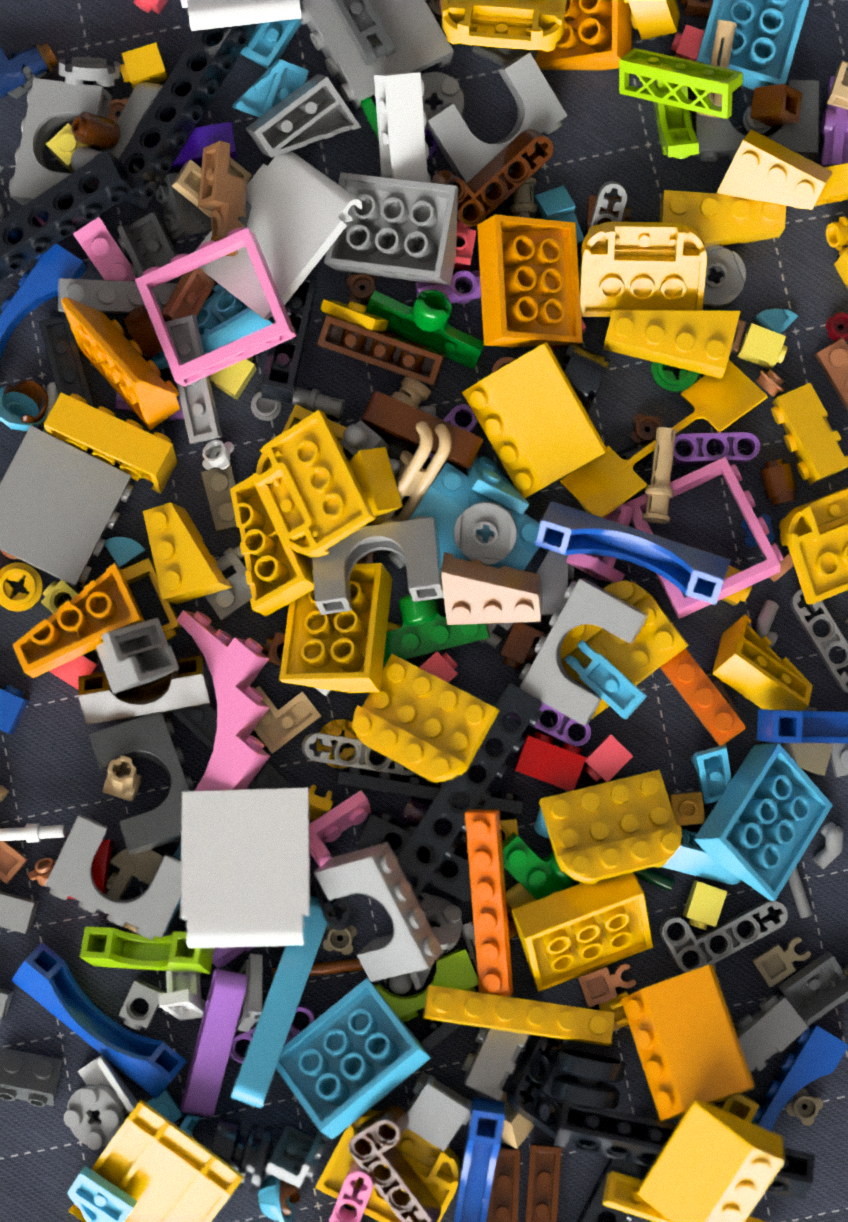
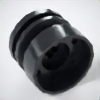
(242, 1152)

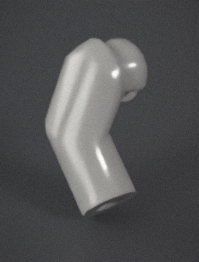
(765, 621)

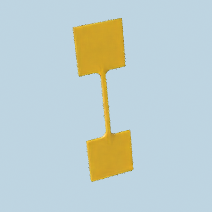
(611, 480)

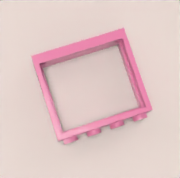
(232, 352)
(758, 527)

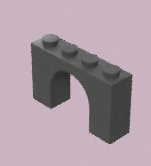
(721, 140)
(147, 739)

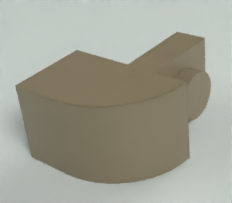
(810, 756)
(140, 866)

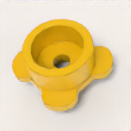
(838, 233)

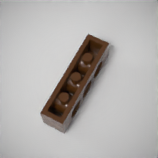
(382, 349)

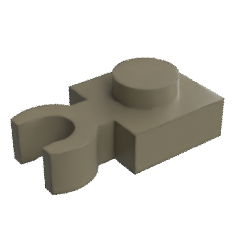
(776, 963)

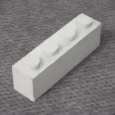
(401, 126)

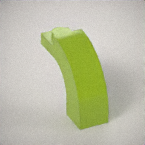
(675, 127)

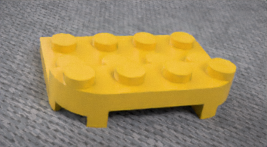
(504, 23)
(642, 268)
(311, 487)
(819, 545)
(652, 648)
(423, 722)
(612, 827)
(434, 1166)

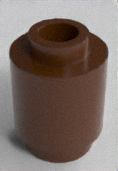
(95, 131)
(778, 482)

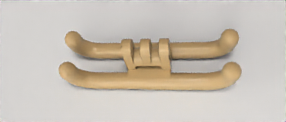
(412, 478)

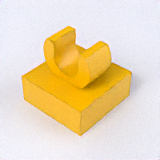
(318, 805)
(615, 1005)

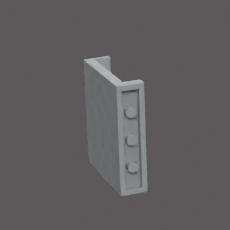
(410, 25)
(58, 506)

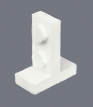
(182, 996)

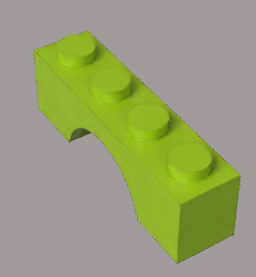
(126, 950)
(452, 971)

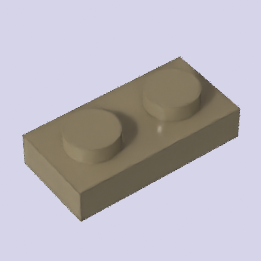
(217, 487)

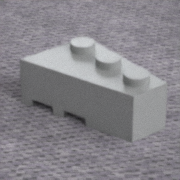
(302, 118)
(768, 1031)
(493, 1060)

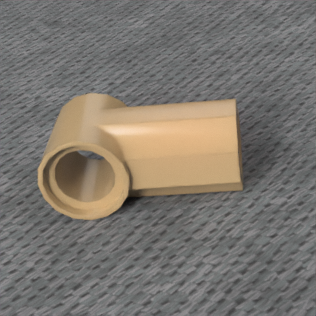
(122, 779)

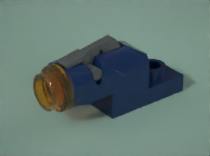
(23, 67)

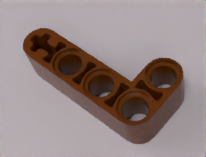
(497, 172)
(400, 420)
(419, 1203)

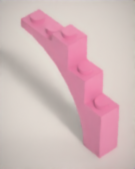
(240, 707)

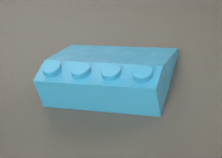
(762, 39)
(448, 500)
(764, 820)
(349, 1059)

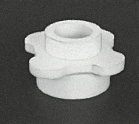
(217, 454)

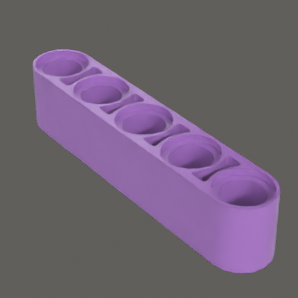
(213, 1043)

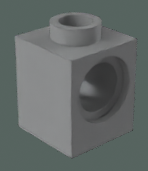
(143, 990)

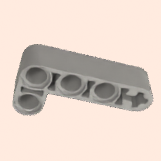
(129, 120)
(726, 929)

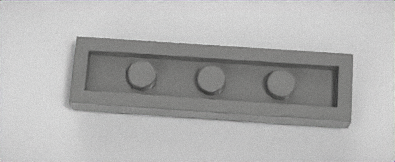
(110, 296)
(196, 398)

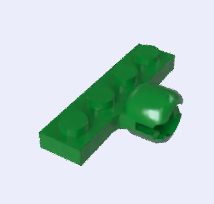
(428, 324)
(427, 631)
(534, 873)

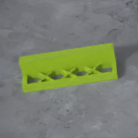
(681, 72)

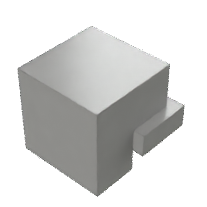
(136, 655)
(436, 1111)

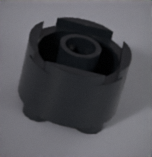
(585, 372)

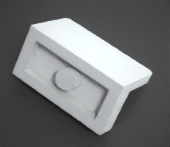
(104, 1072)

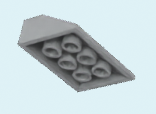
(400, 232)

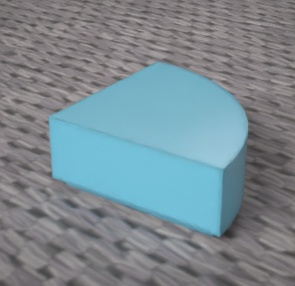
(776, 319)
(123, 549)
(189, 1123)

